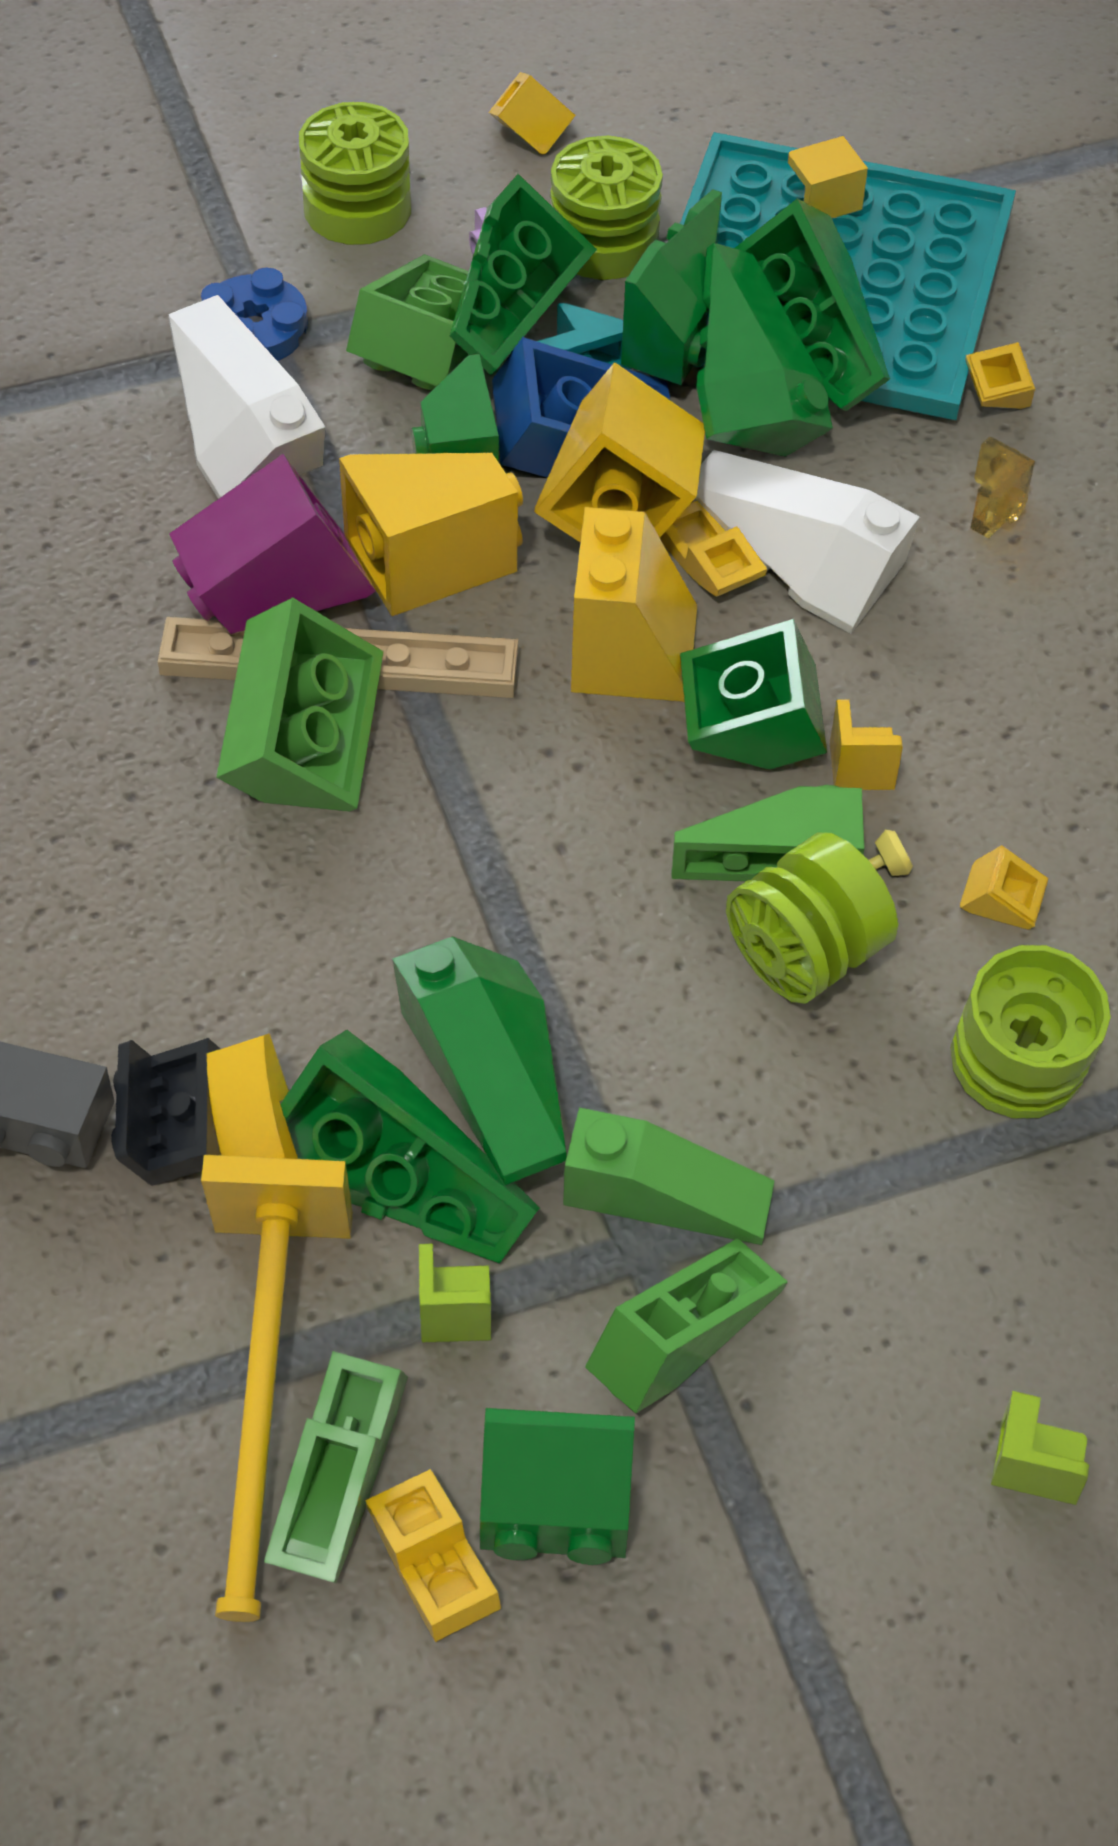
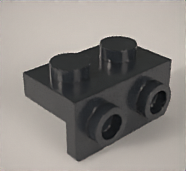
(163, 1111)

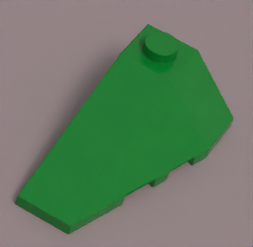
(515, 272)
(666, 297)
(822, 298)
(757, 373)
(490, 1048)
(401, 1151)

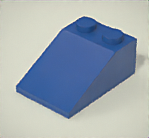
(538, 399)

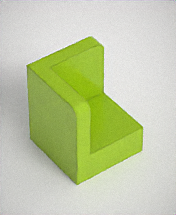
(453, 1301)
(1037, 1455)

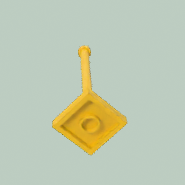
(277, 1202)

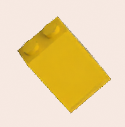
(624, 454)
(430, 523)
(628, 610)

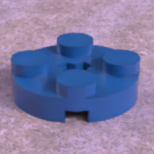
(268, 297)

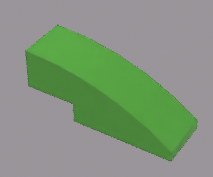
(336, 1466)

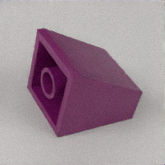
(264, 547)

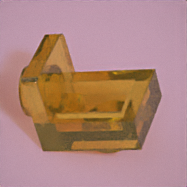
(1004, 488)

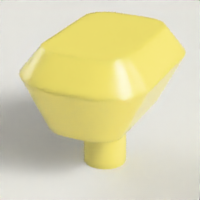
(891, 854)

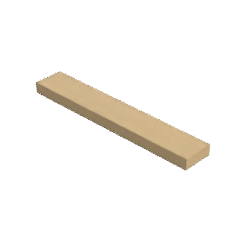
(408, 663)

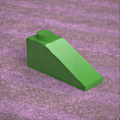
(761, 833)
(662, 1179)
(681, 1323)

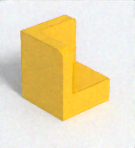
(532, 112)
(831, 176)
(863, 755)

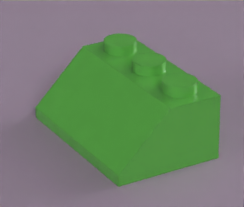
(300, 710)

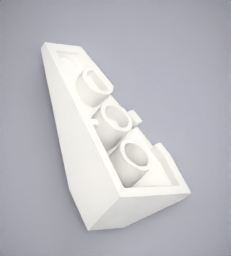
(239, 399)
(818, 535)

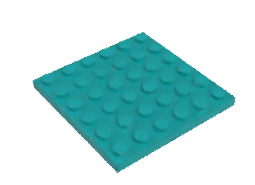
(918, 249)

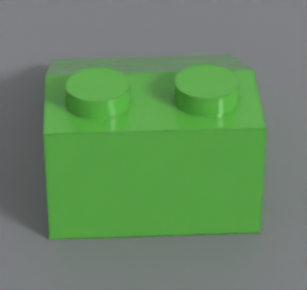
(407, 321)

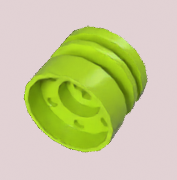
(355, 172)
(612, 198)
(812, 917)
(1035, 1002)

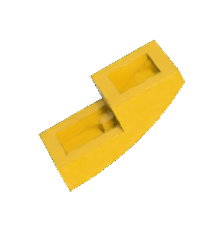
(710, 554)
(245, 1100)
(433, 1555)

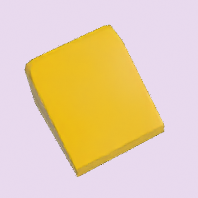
(1001, 377)
(1004, 889)

